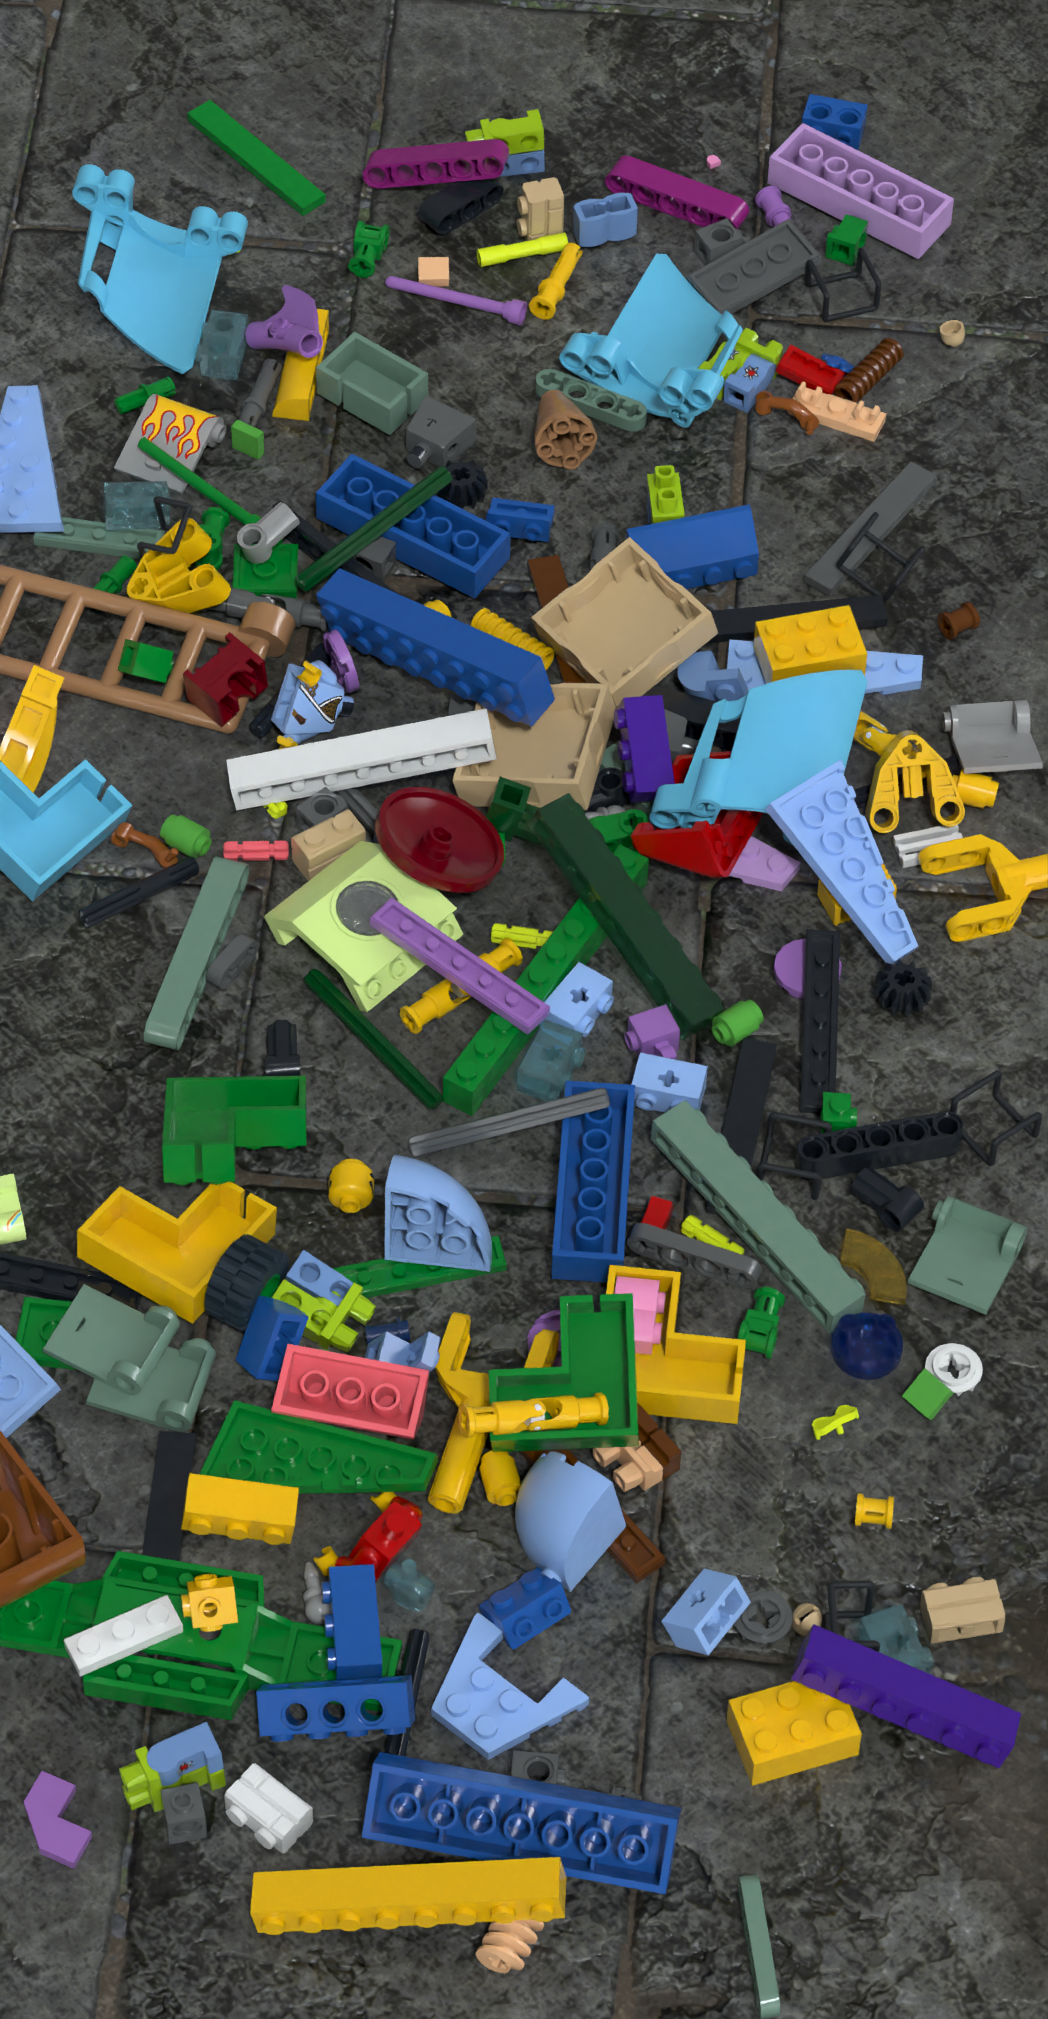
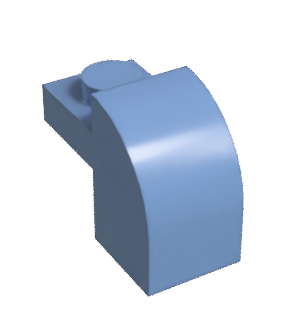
(704, 679)
(418, 1354)

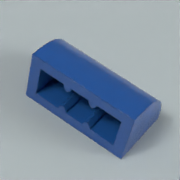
(267, 1336)

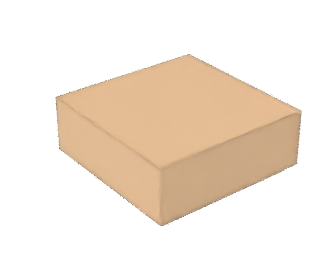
(434, 271)

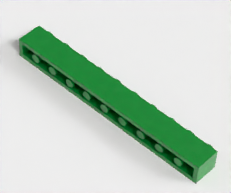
(501, 1042)

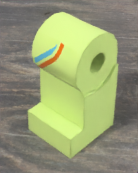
(11, 1218)

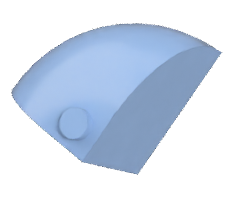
(433, 1218)
(566, 1517)

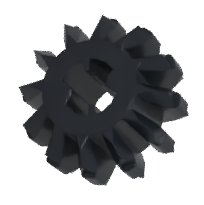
(467, 484)
(903, 988)

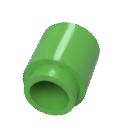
(186, 836)
(737, 1022)

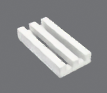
(919, 840)

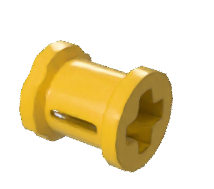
(874, 1511)

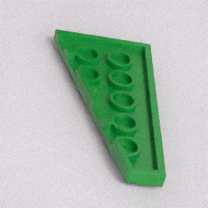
(312, 1455)

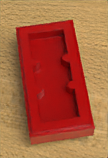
(803, 367)

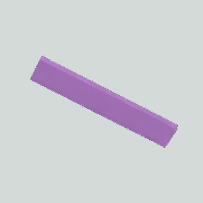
(459, 966)

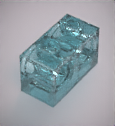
(222, 344)
(132, 505)

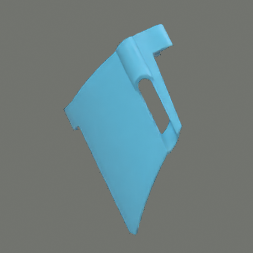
(159, 272)
(658, 347)
(782, 740)

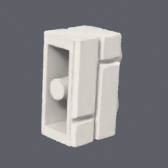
(267, 1809)

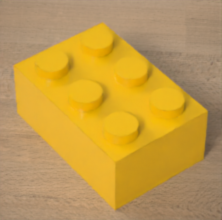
(809, 644)
(791, 1731)

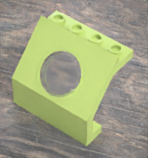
(335, 916)

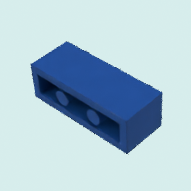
(352, 1622)

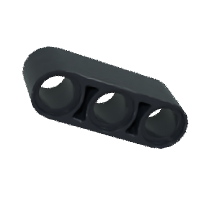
(459, 204)

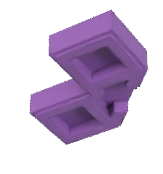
(55, 1836)

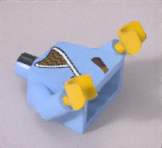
(309, 703)

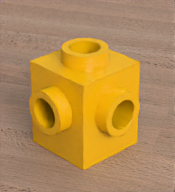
(210, 1602)

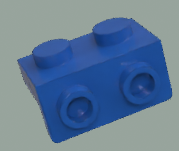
(522, 518)
(526, 1607)

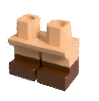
(642, 1464)

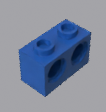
(836, 118)

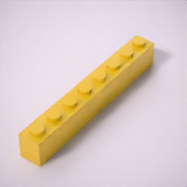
(408, 1895)

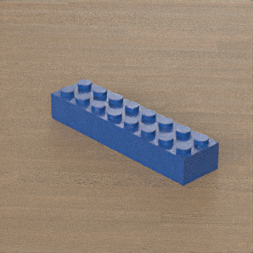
(436, 647)
(520, 1818)

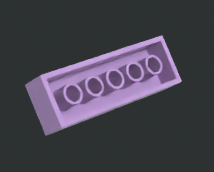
(854, 184)

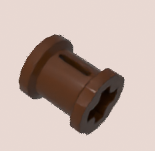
(958, 620)

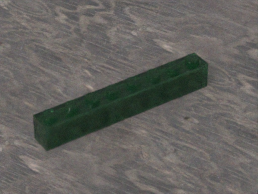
(625, 914)

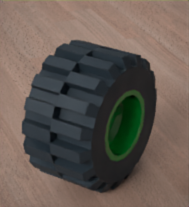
(241, 1276)

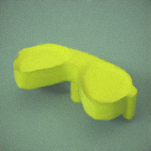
(824, 1425)

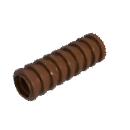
(870, 370)

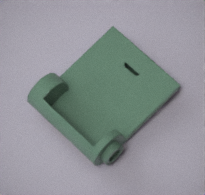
(968, 1254)
(115, 1340)
(170, 1392)

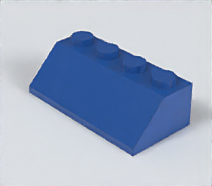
(702, 546)

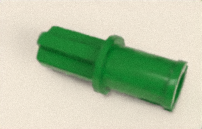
(140, 396)
(117, 575)

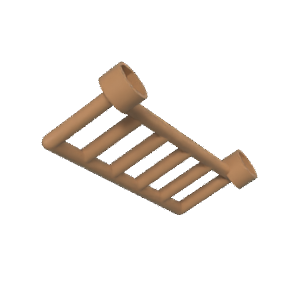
(263, 629)

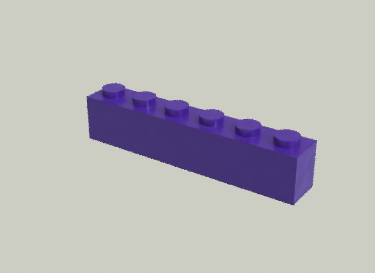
(906, 1696)

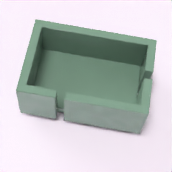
(371, 383)

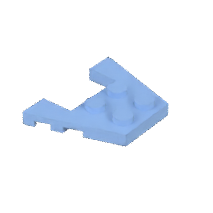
(488, 1708)

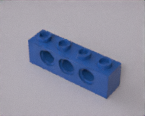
(392, 1692)

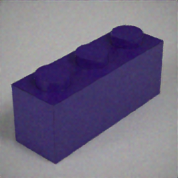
(643, 746)

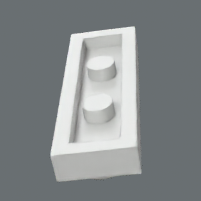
(123, 1635)

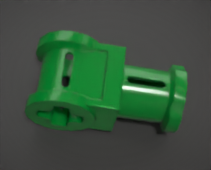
(368, 246)
(214, 523)
(761, 1326)

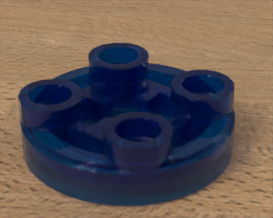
(867, 1345)

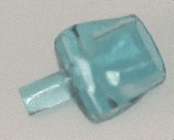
(409, 1586)

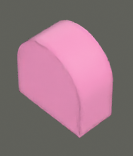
(713, 161)

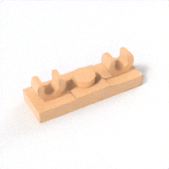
(841, 413)

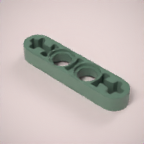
(555, 380)
(758, 1946)

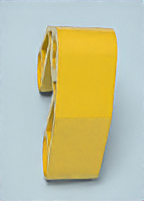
(167, 580)
(885, 789)

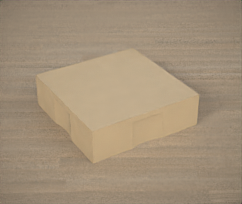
(625, 623)
(553, 755)

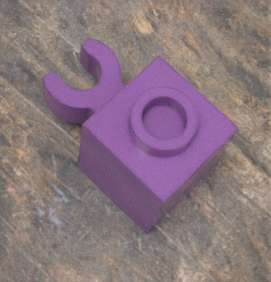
(653, 1033)

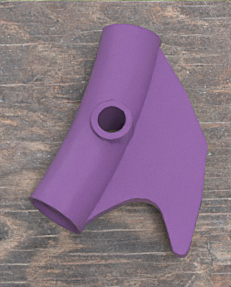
(291, 329)

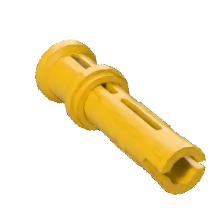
(552, 289)

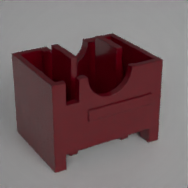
(226, 678)

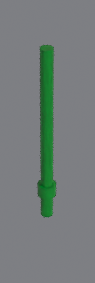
(198, 483)

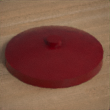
(439, 839)

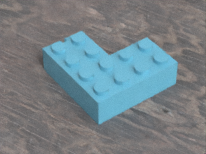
(56, 831)

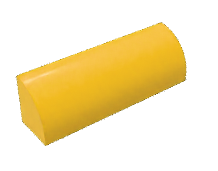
(298, 379)

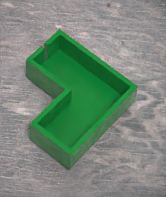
(216, 1114)
(595, 1359)

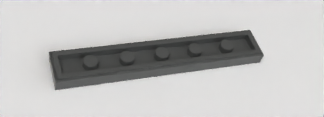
(891, 506)

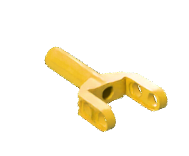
(1009, 878)
(470, 1388)

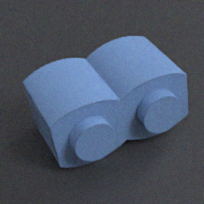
(605, 219)

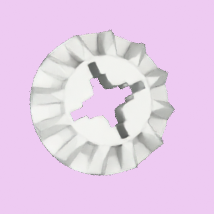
(963, 1359)

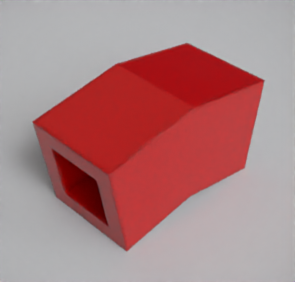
(658, 1212)

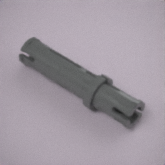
(255, 405)

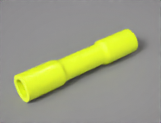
(503, 253)

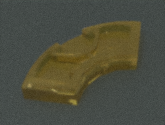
(876, 1265)

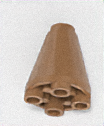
(563, 431)

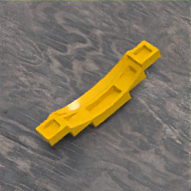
(32, 727)

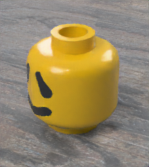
(350, 1185)

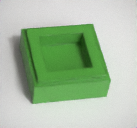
(247, 439)
(927, 1394)

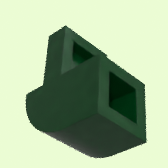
(510, 810)

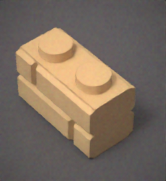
(540, 209)
(325, 843)
(962, 1610)

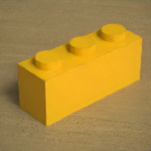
(239, 1509)

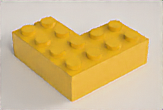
(167, 1255)
(686, 1372)

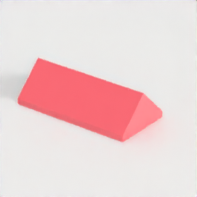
(351, 1391)

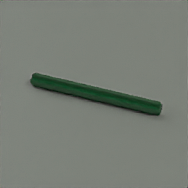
(373, 528)
(373, 1039)

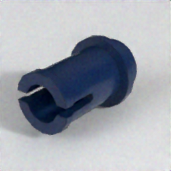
(399, 1329)

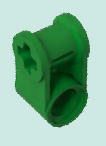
(617, 827)

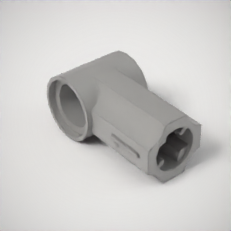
(268, 532)

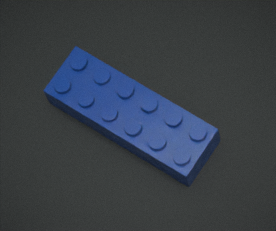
(432, 538)
(593, 1186)

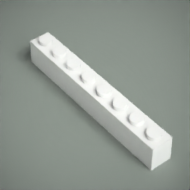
(361, 759)

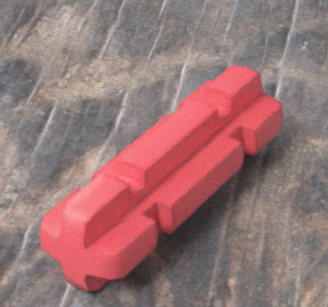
(256, 850)

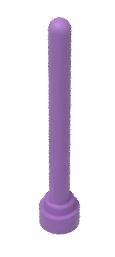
(512, 310)

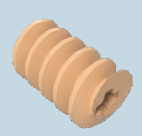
(506, 1943)

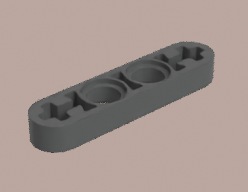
(694, 1255)

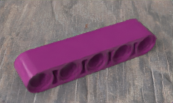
(447, 156)
(675, 193)

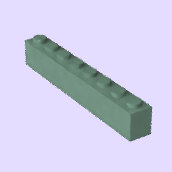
(757, 1215)

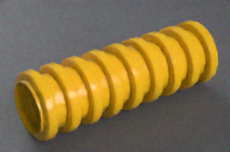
(499, 628)

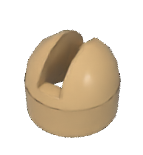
(952, 333)
(814, 1617)

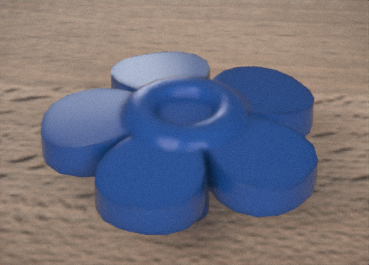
(837, 362)

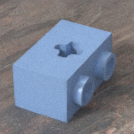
(580, 999)
(667, 1082)
(706, 1611)

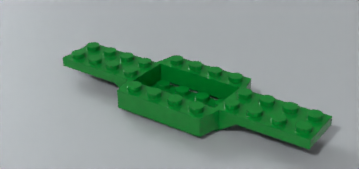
(258, 1647)

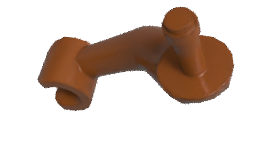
(766, 402)
(125, 833)

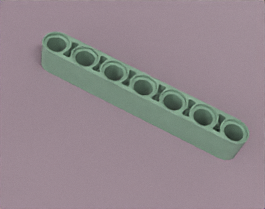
(195, 953)

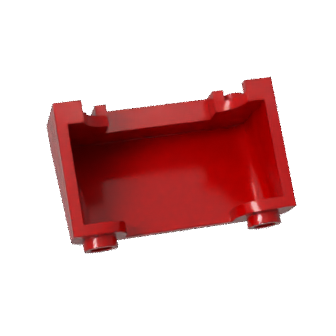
(704, 847)

